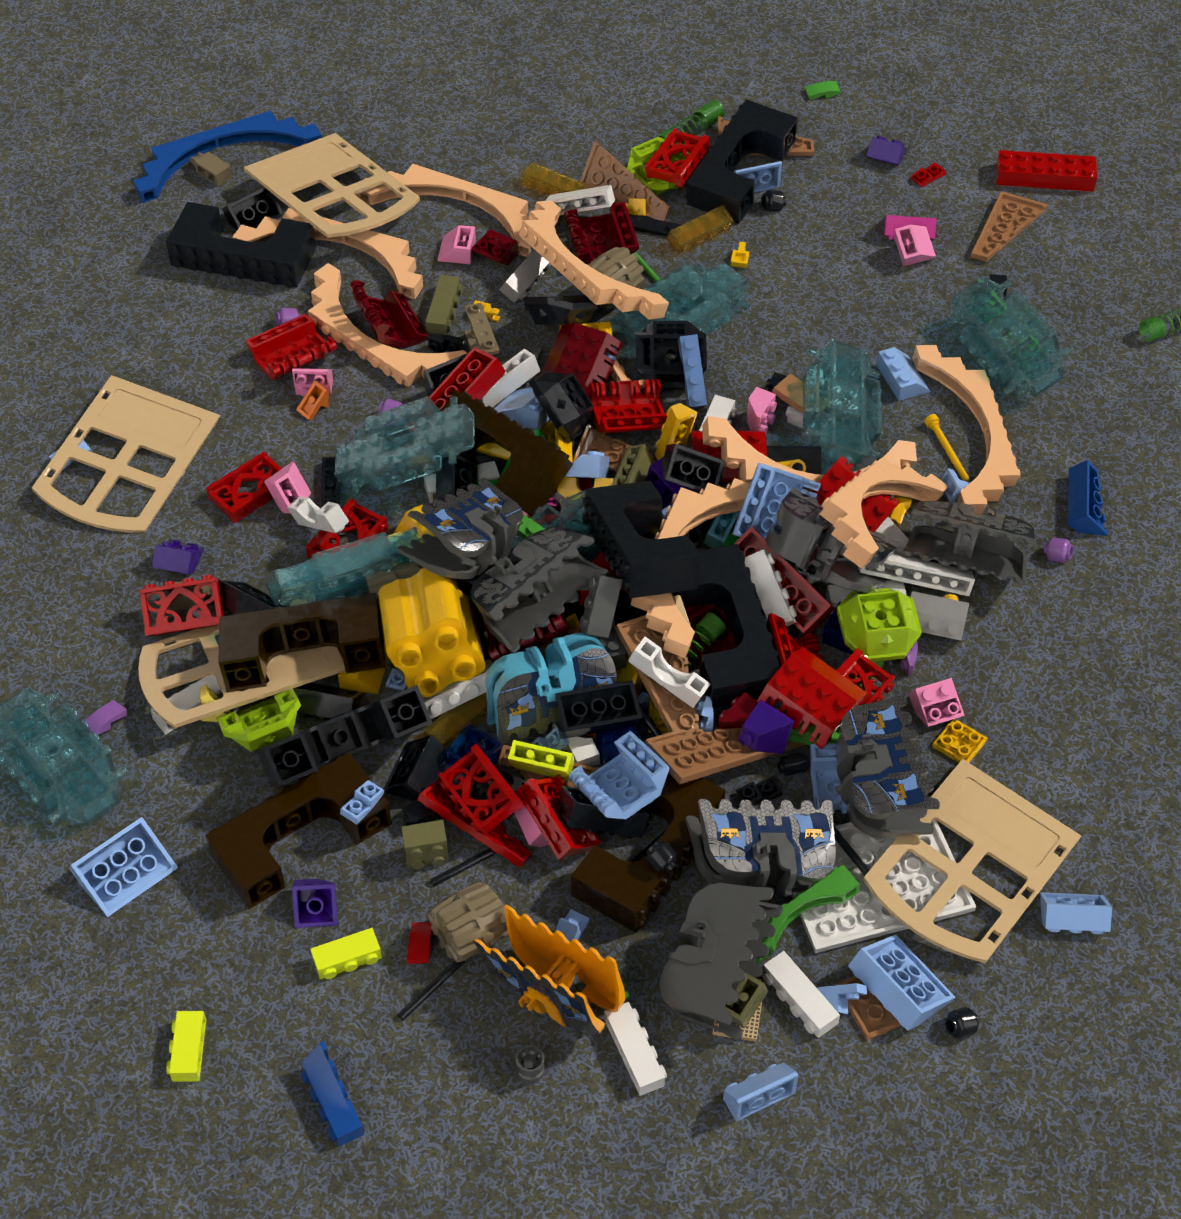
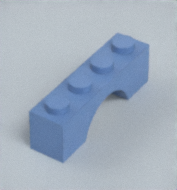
(693, 372)

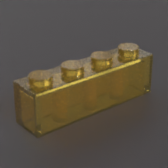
(548, 181)
(700, 229)
(454, 721)

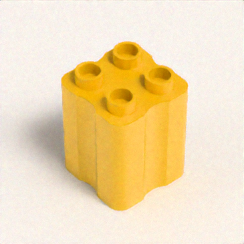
(430, 631)

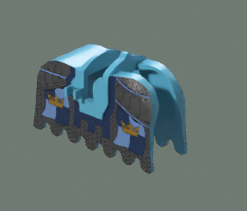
(524, 688)

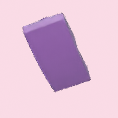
(909, 662)
(102, 718)

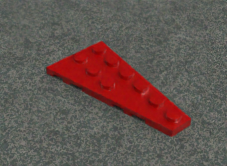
(438, 799)

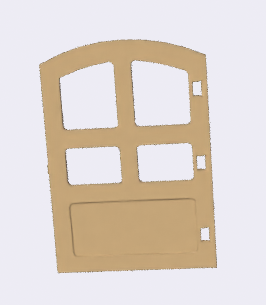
(319, 163)
(142, 421)
(283, 672)
(997, 826)

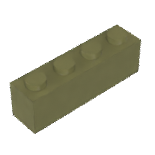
(443, 305)
(634, 465)

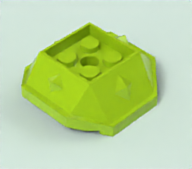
(641, 155)
(877, 638)
(262, 722)

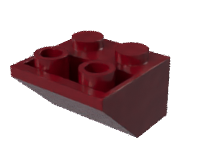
(497, 247)
(738, 713)

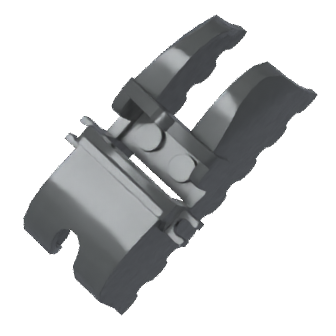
(716, 952)

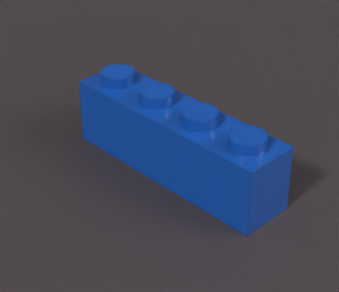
(1084, 500)
(331, 1096)

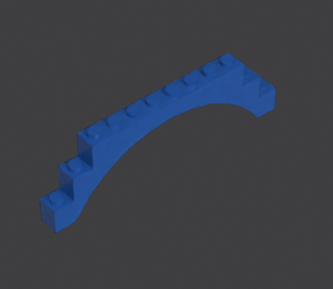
(175, 154)

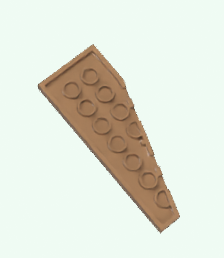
(673, 711)
(704, 753)

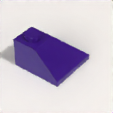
(766, 729)
(314, 903)

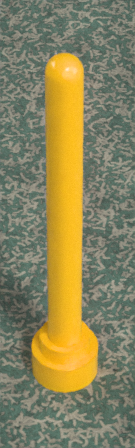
(933, 423)

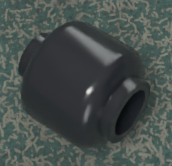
(773, 200)
(662, 857)
(962, 1022)

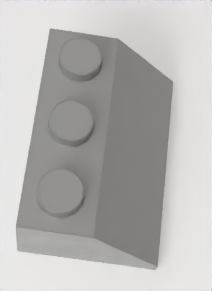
(940, 615)

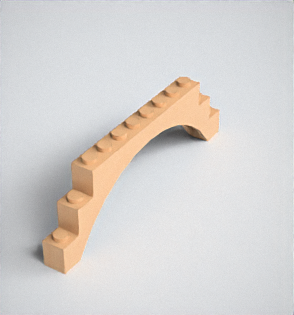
(423, 181)
(386, 249)
(600, 289)
(331, 319)
(975, 391)
(742, 455)
(882, 477)
(687, 512)

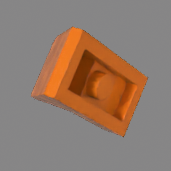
(313, 400)

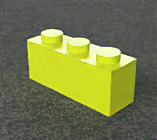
(540, 759)
(346, 954)
(186, 1046)

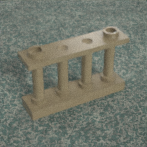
(481, 332)

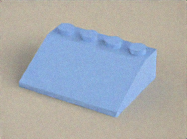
(524, 409)
(123, 867)
(900, 981)

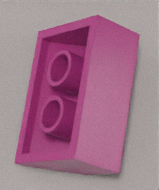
(893, 222)

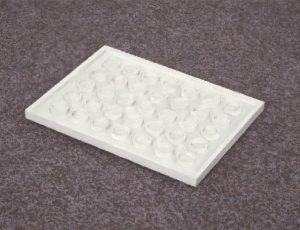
(863, 914)

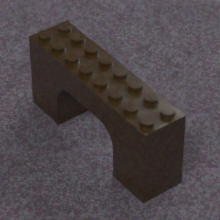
(534, 465)
(256, 637)
(245, 841)
(633, 889)

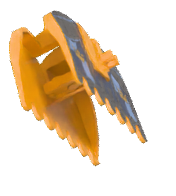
(549, 973)

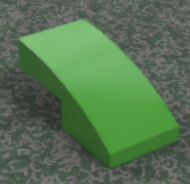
(826, 88)

